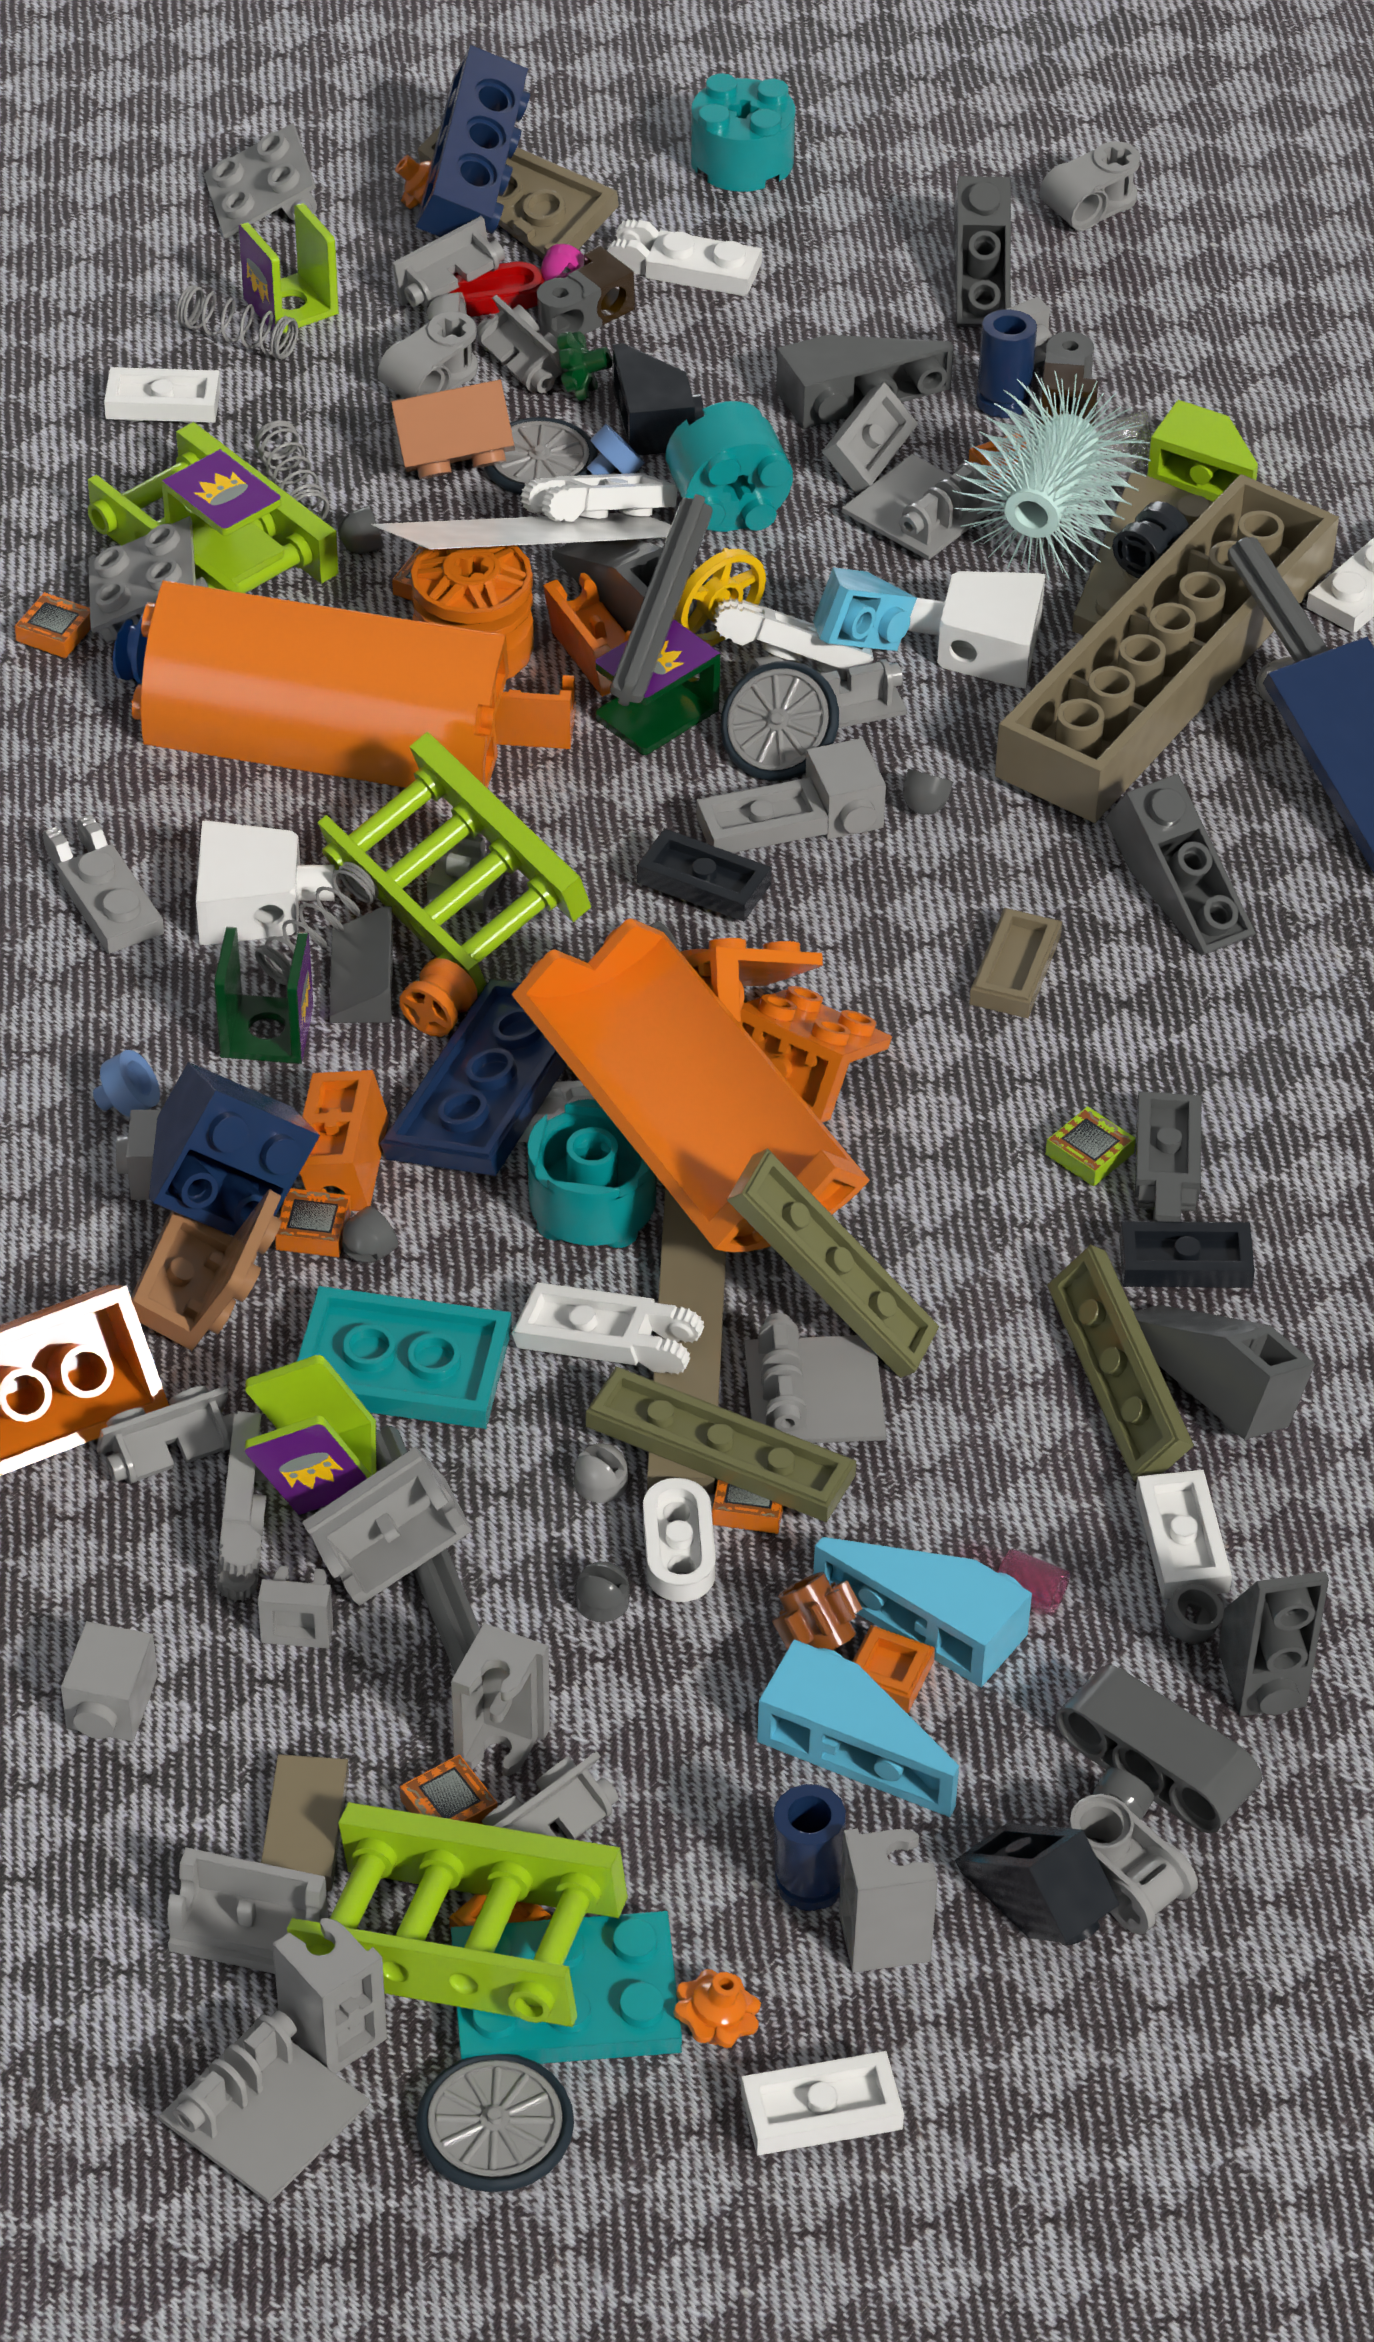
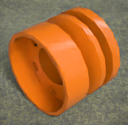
(480, 592)

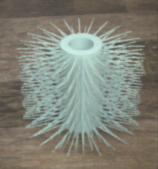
(1051, 475)

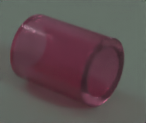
(1039, 1577)

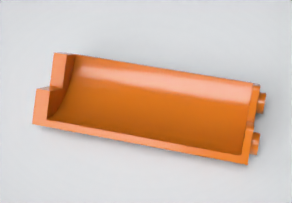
(315, 685)
(681, 1078)

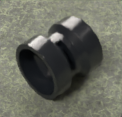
(1148, 537)

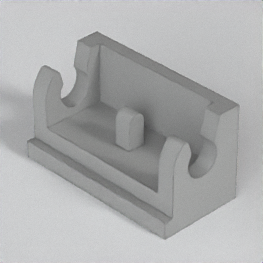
(387, 1525)
(501, 1697)
(883, 1905)
(239, 1908)
(332, 1996)

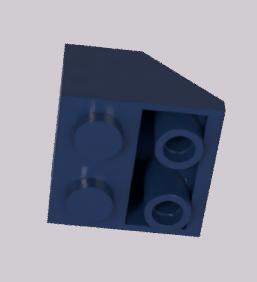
(224, 1149)

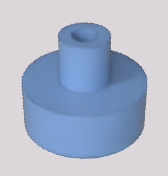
(614, 454)
(127, 1084)

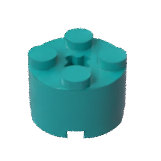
(742, 132)
(733, 463)
(587, 1179)

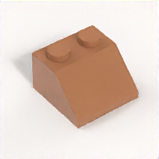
(453, 428)

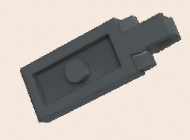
(1168, 1153)

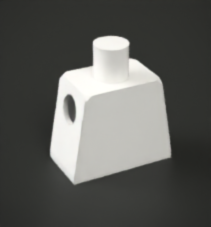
(985, 624)
(253, 881)

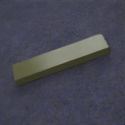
(833, 1263)
(1119, 1364)
(721, 1444)

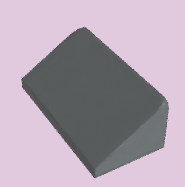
(362, 969)

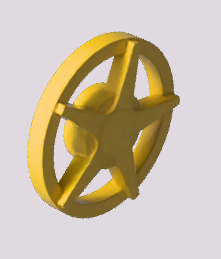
(719, 587)

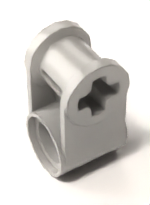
(1093, 185)
(432, 357)
(1136, 1861)

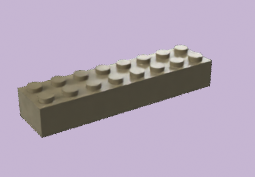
(1159, 652)

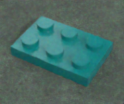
(411, 1353)
(620, 1990)

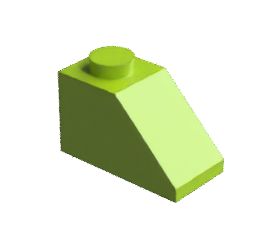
(1199, 451)

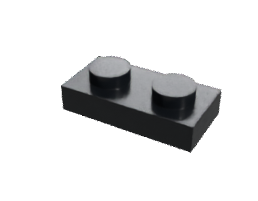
(704, 874)
(1186, 1254)

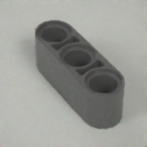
(1177, 1755)

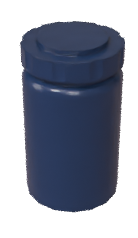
(1005, 356)
(809, 1846)

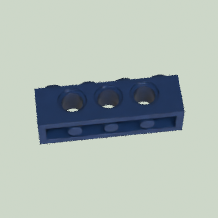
(474, 144)

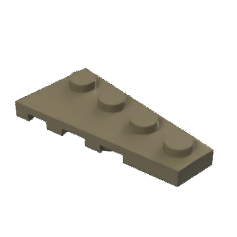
(546, 201)
(1108, 579)

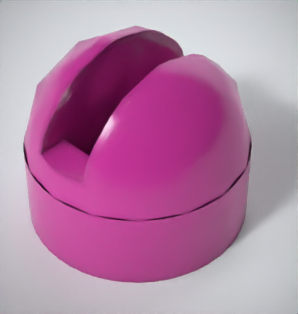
(558, 258)

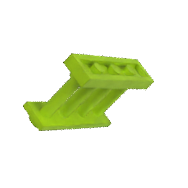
(305, 537)
(473, 812)
(482, 1861)

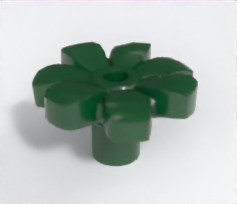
(581, 363)

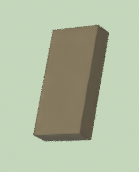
(1015, 963)
(305, 1814)

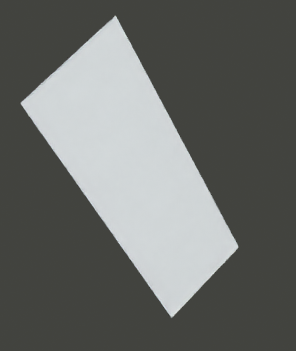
(526, 531)

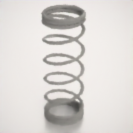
(200, 307)
(275, 454)
(279, 961)

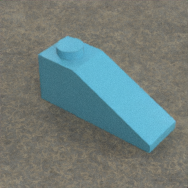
(935, 1599)
(849, 1725)

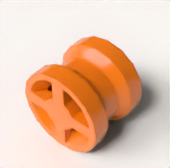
(438, 997)

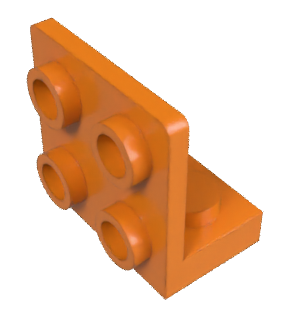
(731, 966)
(811, 1042)

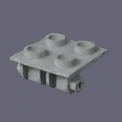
(261, 181)
(917, 505)
(131, 575)
(814, 1384)
(264, 2108)

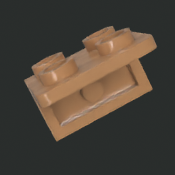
(199, 1272)

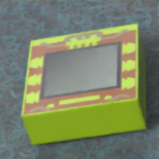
(1090, 1146)

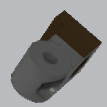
(586, 295)
(1069, 355)

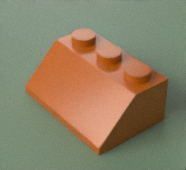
(71, 1374)

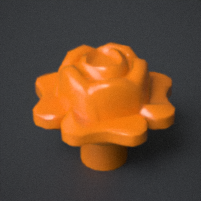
(416, 178)
(717, 2008)

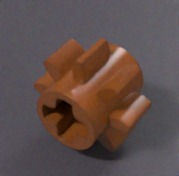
(817, 1612)

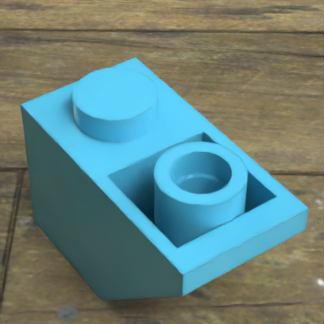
(863, 611)

